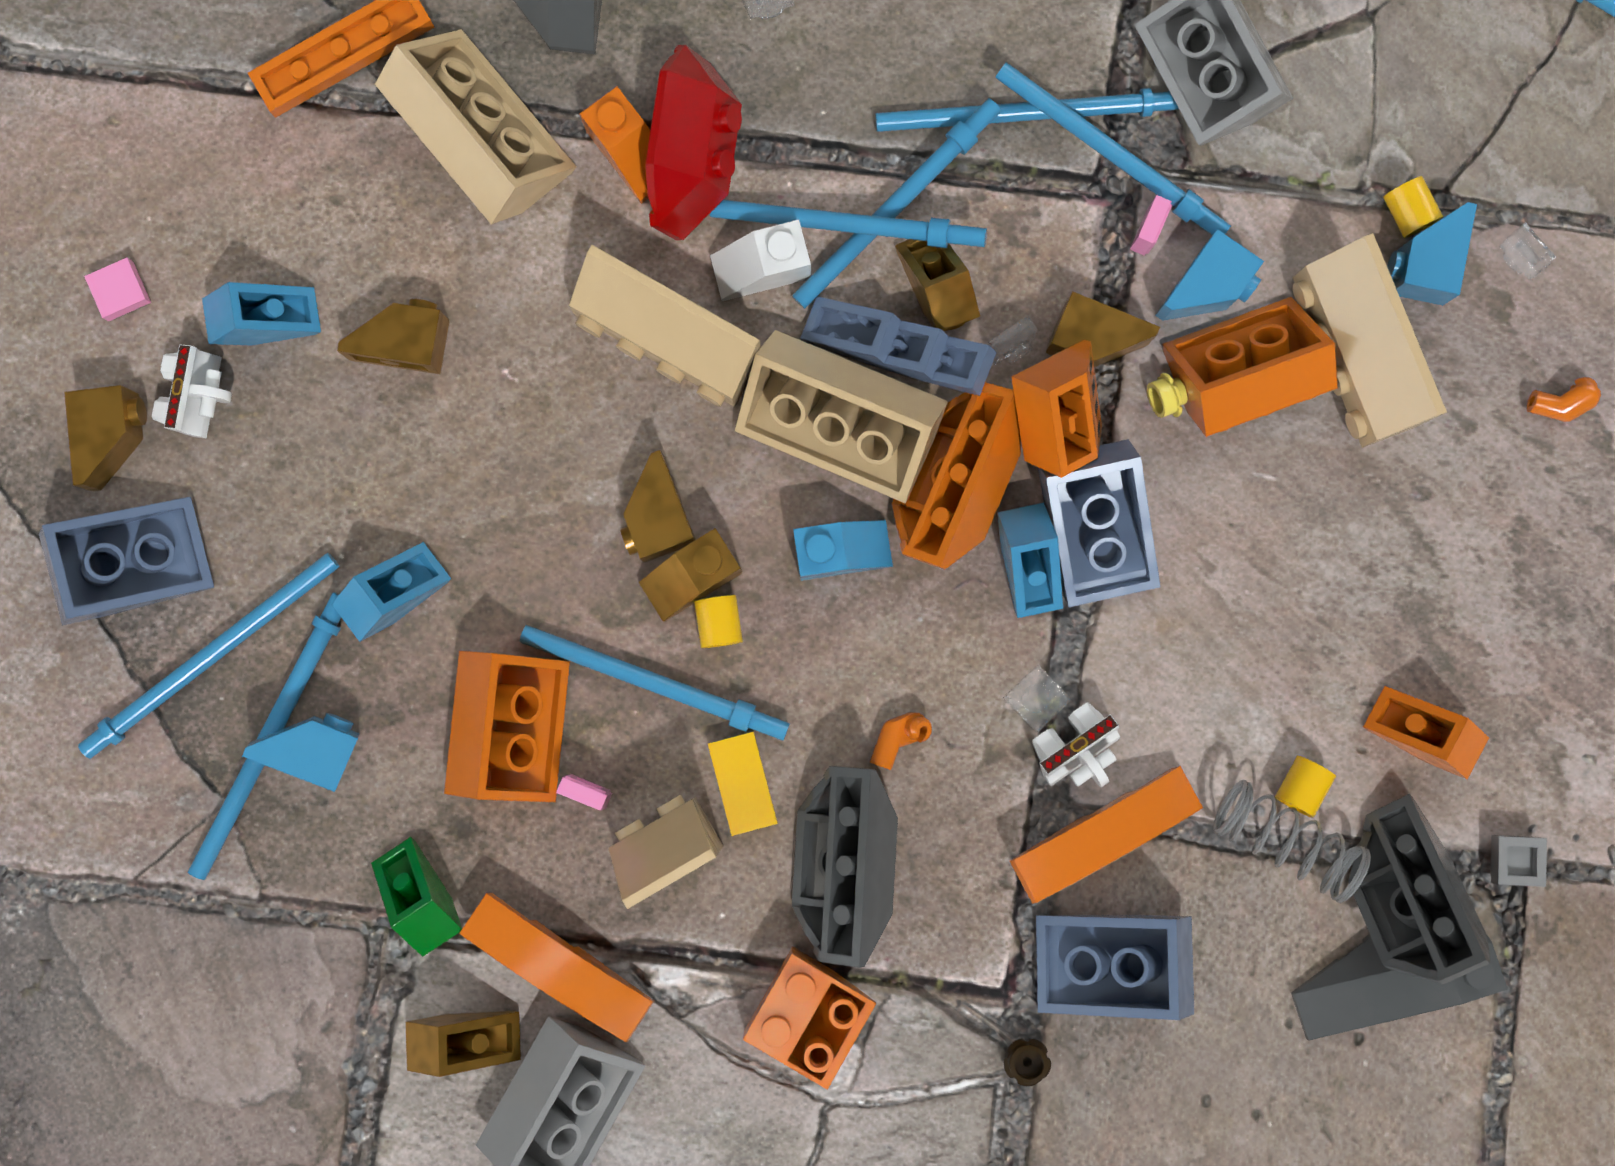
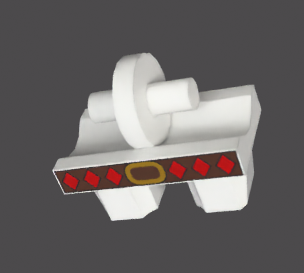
(192, 391)
(1094, 736)

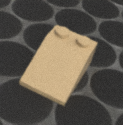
(662, 851)

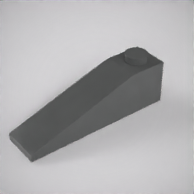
(1366, 993)

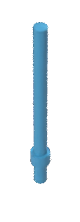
(959, 140)
(1186, 204)
(936, 232)
(740, 714)

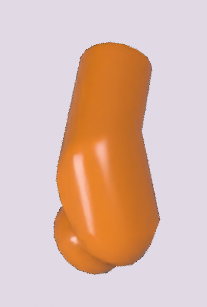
(1570, 405)
(899, 733)

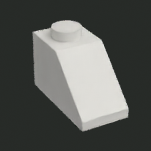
(762, 261)

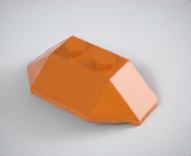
(961, 478)

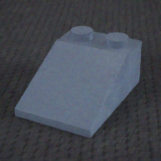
(1103, 526)
(125, 559)
(1115, 965)

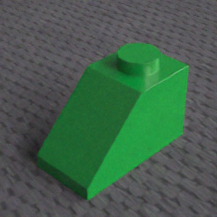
(415, 898)

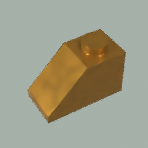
(939, 283)
(1107, 328)
(401, 338)
(102, 432)
(655, 514)
(690, 575)
(462, 1042)

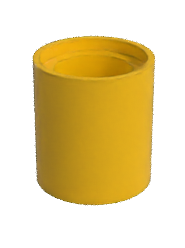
(1413, 207)
(718, 621)
(1305, 786)

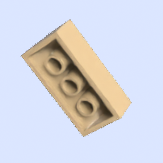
(473, 124)
(663, 327)
(1376, 350)
(839, 415)

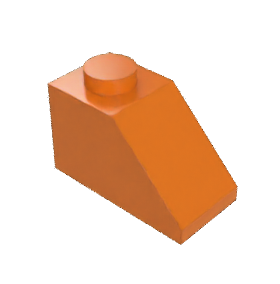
(621, 138)
(1427, 731)

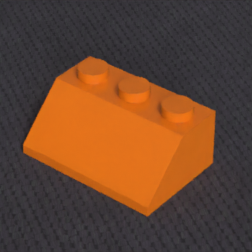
(1252, 365)
(506, 727)

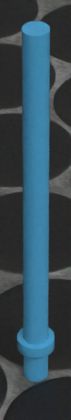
(1141, 103)
(325, 627)
(113, 729)

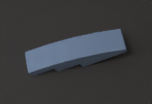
(898, 345)

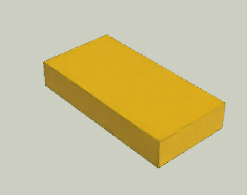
(742, 783)

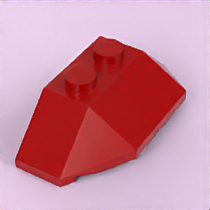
(690, 143)

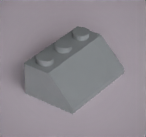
(1213, 65)
(560, 1100)

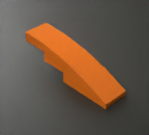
(1106, 834)
(557, 967)

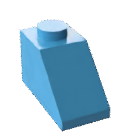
(1434, 261)
(1213, 280)
(259, 313)
(842, 548)
(1031, 559)
(389, 591)
(308, 750)

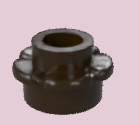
(1038, 1068)

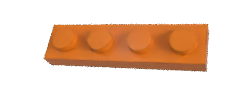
(338, 52)

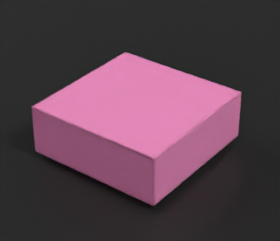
(1151, 225)
(117, 289)
(584, 792)

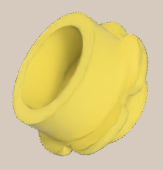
(1167, 396)

